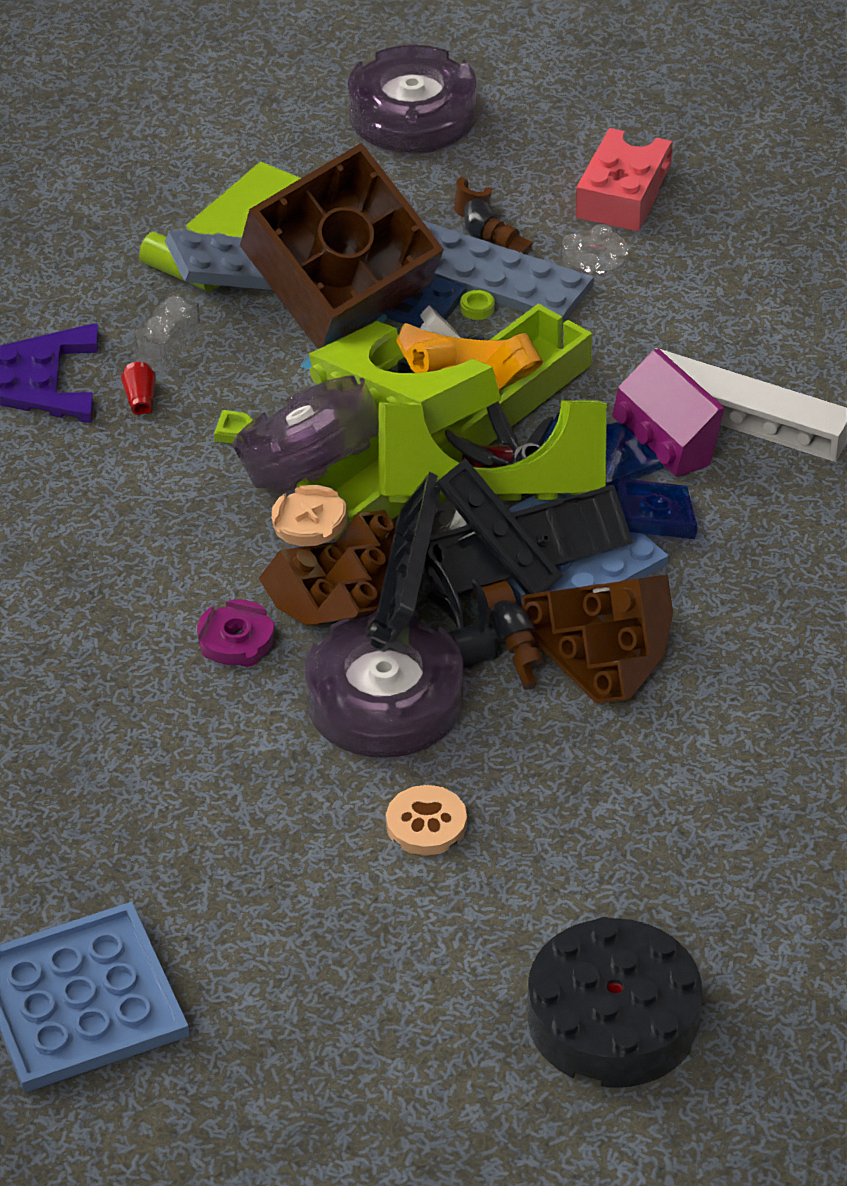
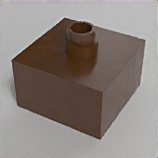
(340, 246)

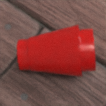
(139, 386)

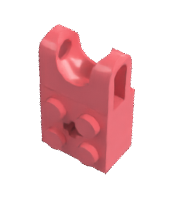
(622, 181)

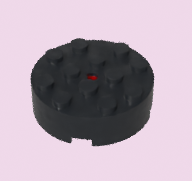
(614, 1002)

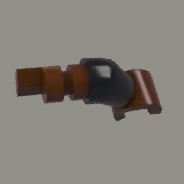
(482, 222)
(513, 629)

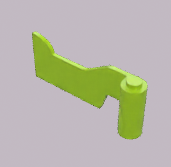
(223, 216)

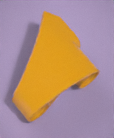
(431, 352)

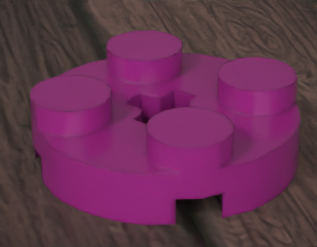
(239, 649)

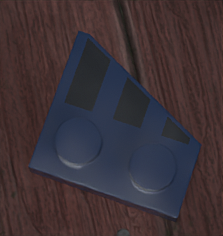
(440, 295)

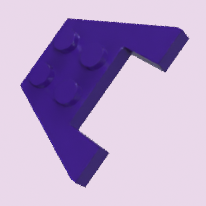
(32, 372)

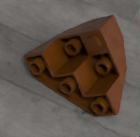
(333, 577)
(604, 633)

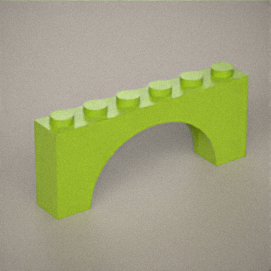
(444, 393)
(566, 463)

